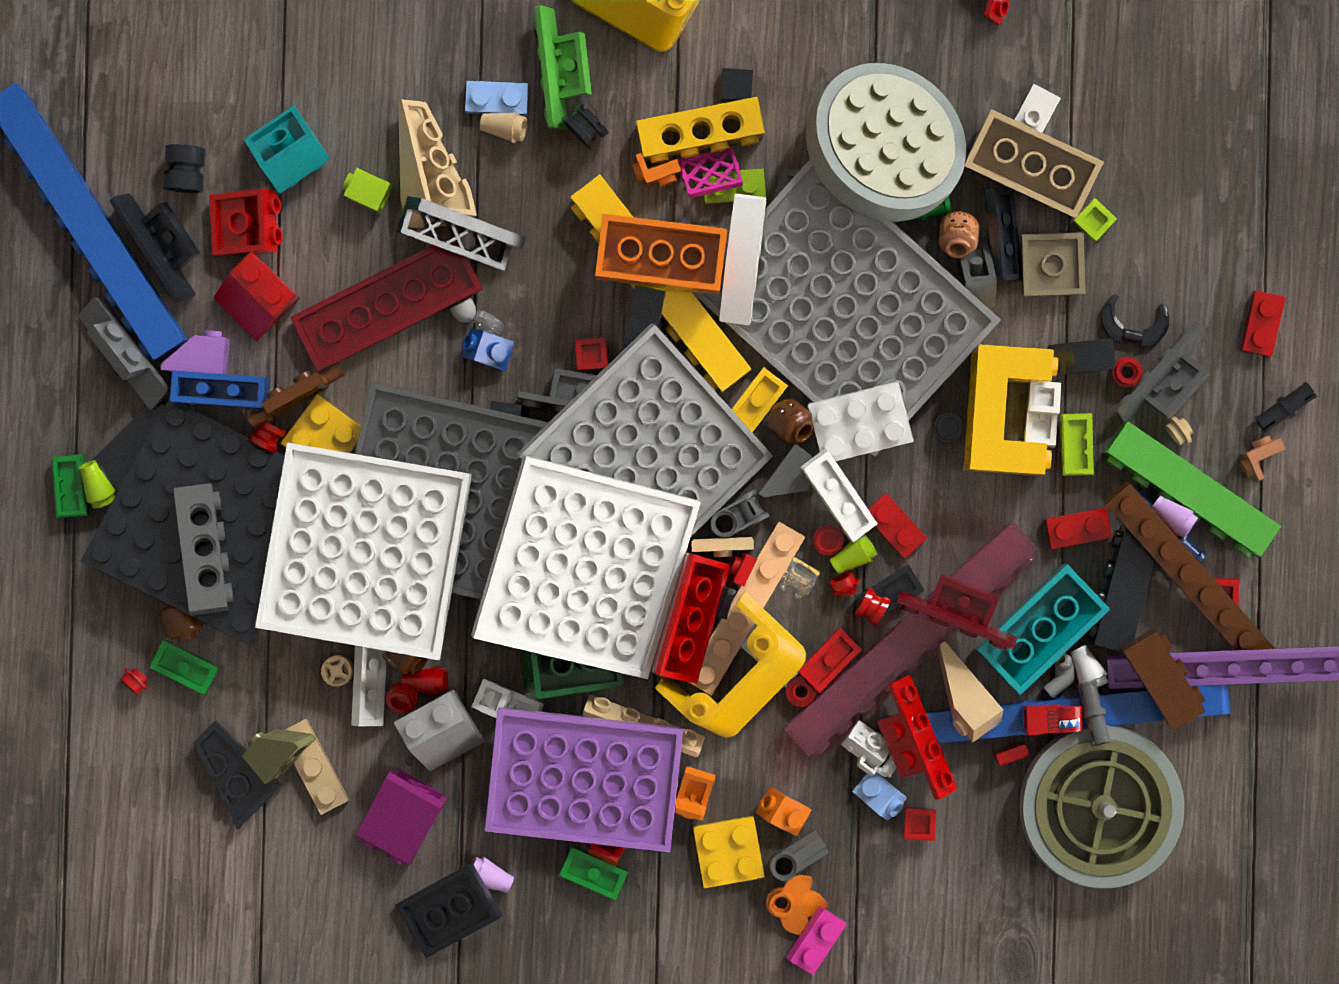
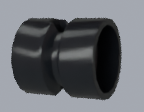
(184, 168)

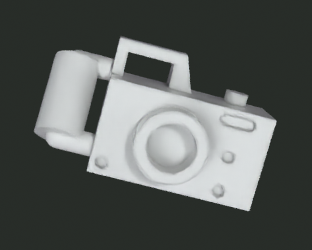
(869, 748)

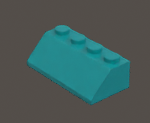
(1045, 628)

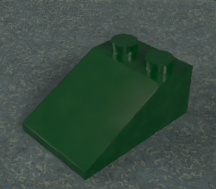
(554, 677)

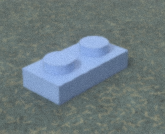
(496, 97)

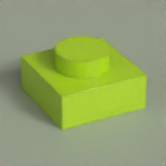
(1094, 220)

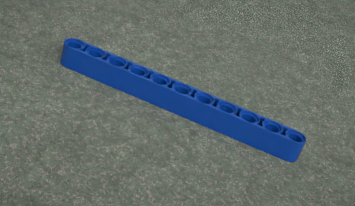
(1121, 709)

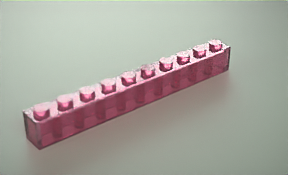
(903, 646)

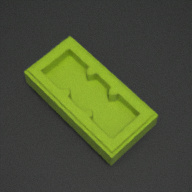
(1076, 444)

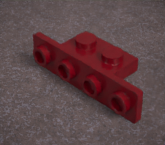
(962, 607)

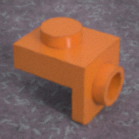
(662, 174)
(694, 793)
(783, 811)

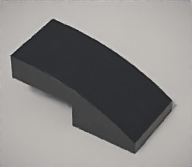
(1084, 356)

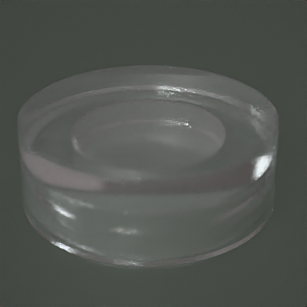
(488, 322)

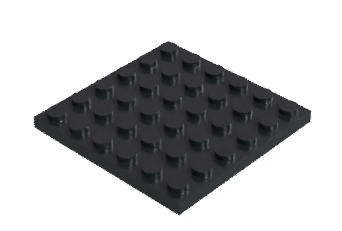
(141, 531)

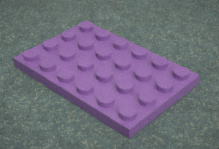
(584, 779)

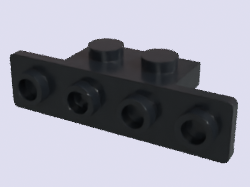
(161, 241)

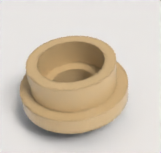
(1179, 431)

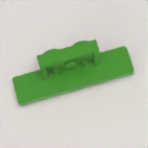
(562, 65)

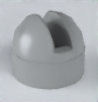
(464, 310)

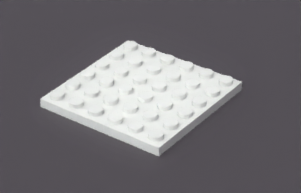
(363, 551)
(585, 568)

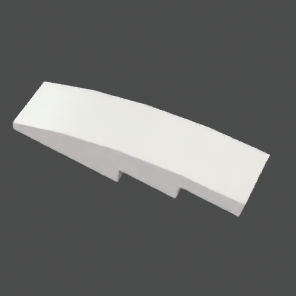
(742, 259)

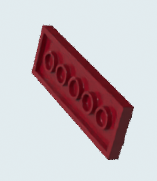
(384, 305)

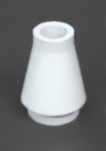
(1088, 667)

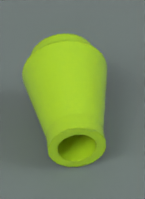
(96, 485)
(854, 555)

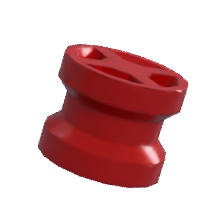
(267, 436)
(872, 606)

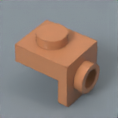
(1262, 449)

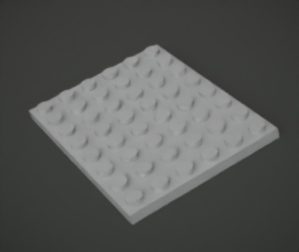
(853, 301)

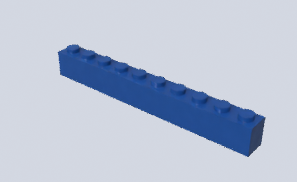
(89, 225)

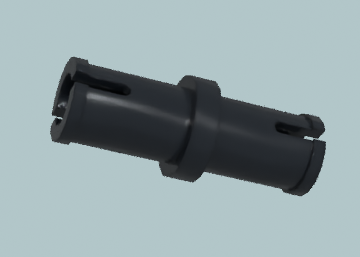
(1285, 407)

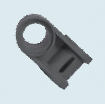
(740, 514)

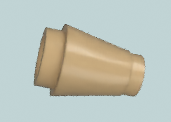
(504, 125)

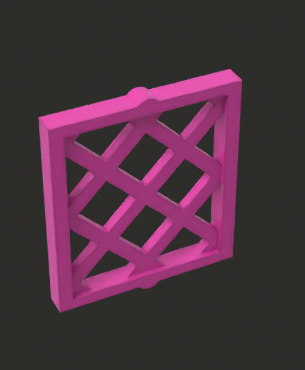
(710, 188)

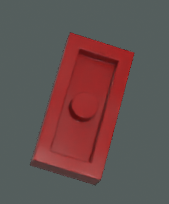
(1262, 323)
(896, 526)
(1078, 528)
(828, 660)

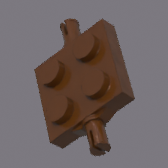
(283, 400)

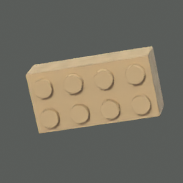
(1033, 163)

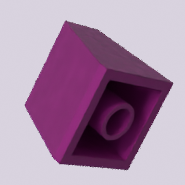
(401, 816)

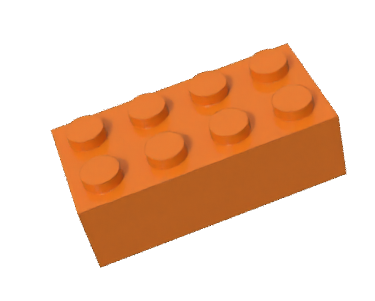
(660, 254)

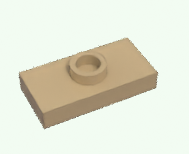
(722, 546)

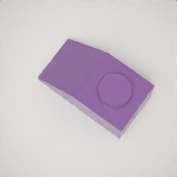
(201, 354)

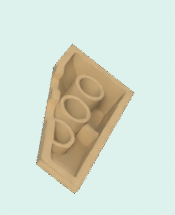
(426, 166)

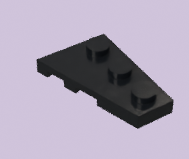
(236, 781)

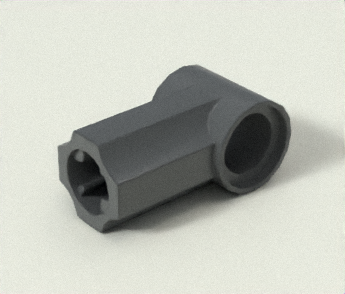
(800, 853)

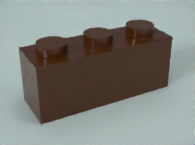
(1164, 678)

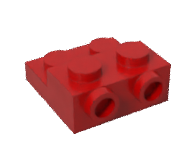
(244, 222)

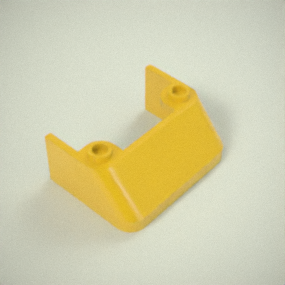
(647, 21)
(779, 660)

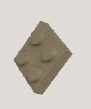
(1052, 264)

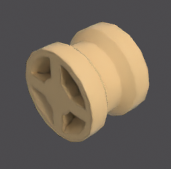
(334, 674)

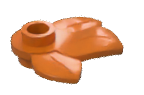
(799, 906)

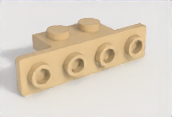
(602, 708)

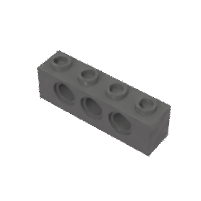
(188, 502)

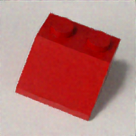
(255, 296)

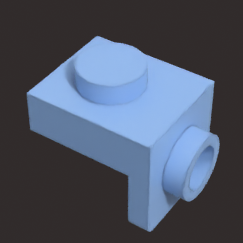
(880, 795)

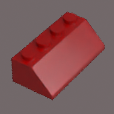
(690, 618)

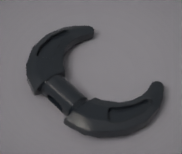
(1115, 330)

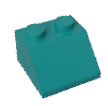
(286, 149)

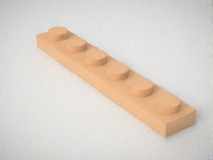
(760, 585)

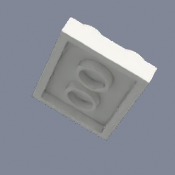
(861, 421)

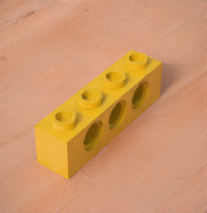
(744, 111)

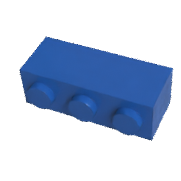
(219, 389)

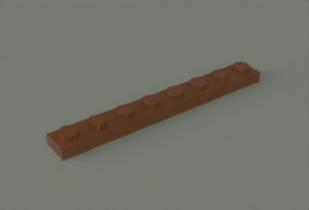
(1185, 570)

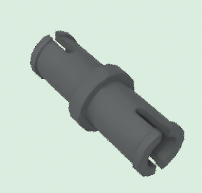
(1093, 713)

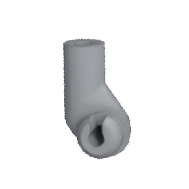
(1063, 676)

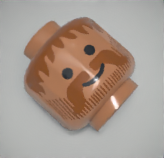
(958, 234)

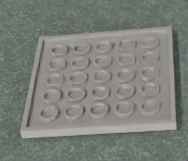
(655, 427)

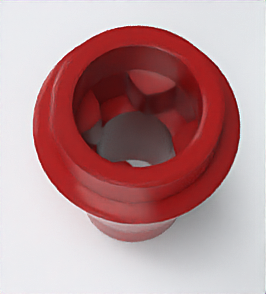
(428, 680)

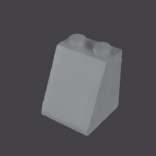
(439, 730)

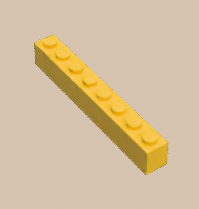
(681, 309)

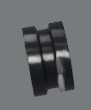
(585, 125)

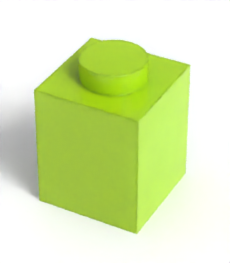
(367, 190)

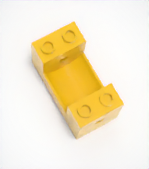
(984, 440)

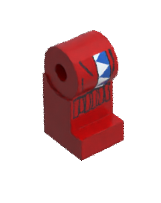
(1052, 719)

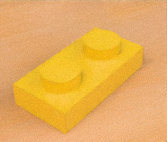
(759, 398)

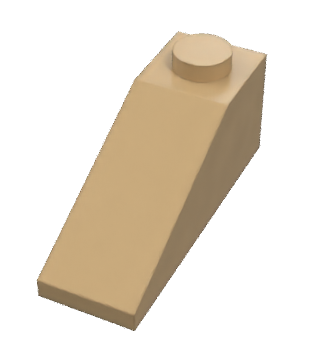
(970, 703)

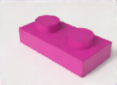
(816, 940)

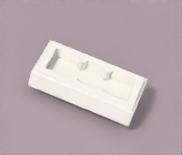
(1037, 108)

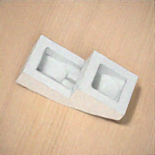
(1042, 413)
(493, 695)

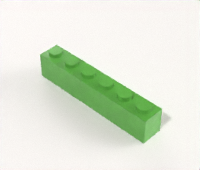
(1192, 489)

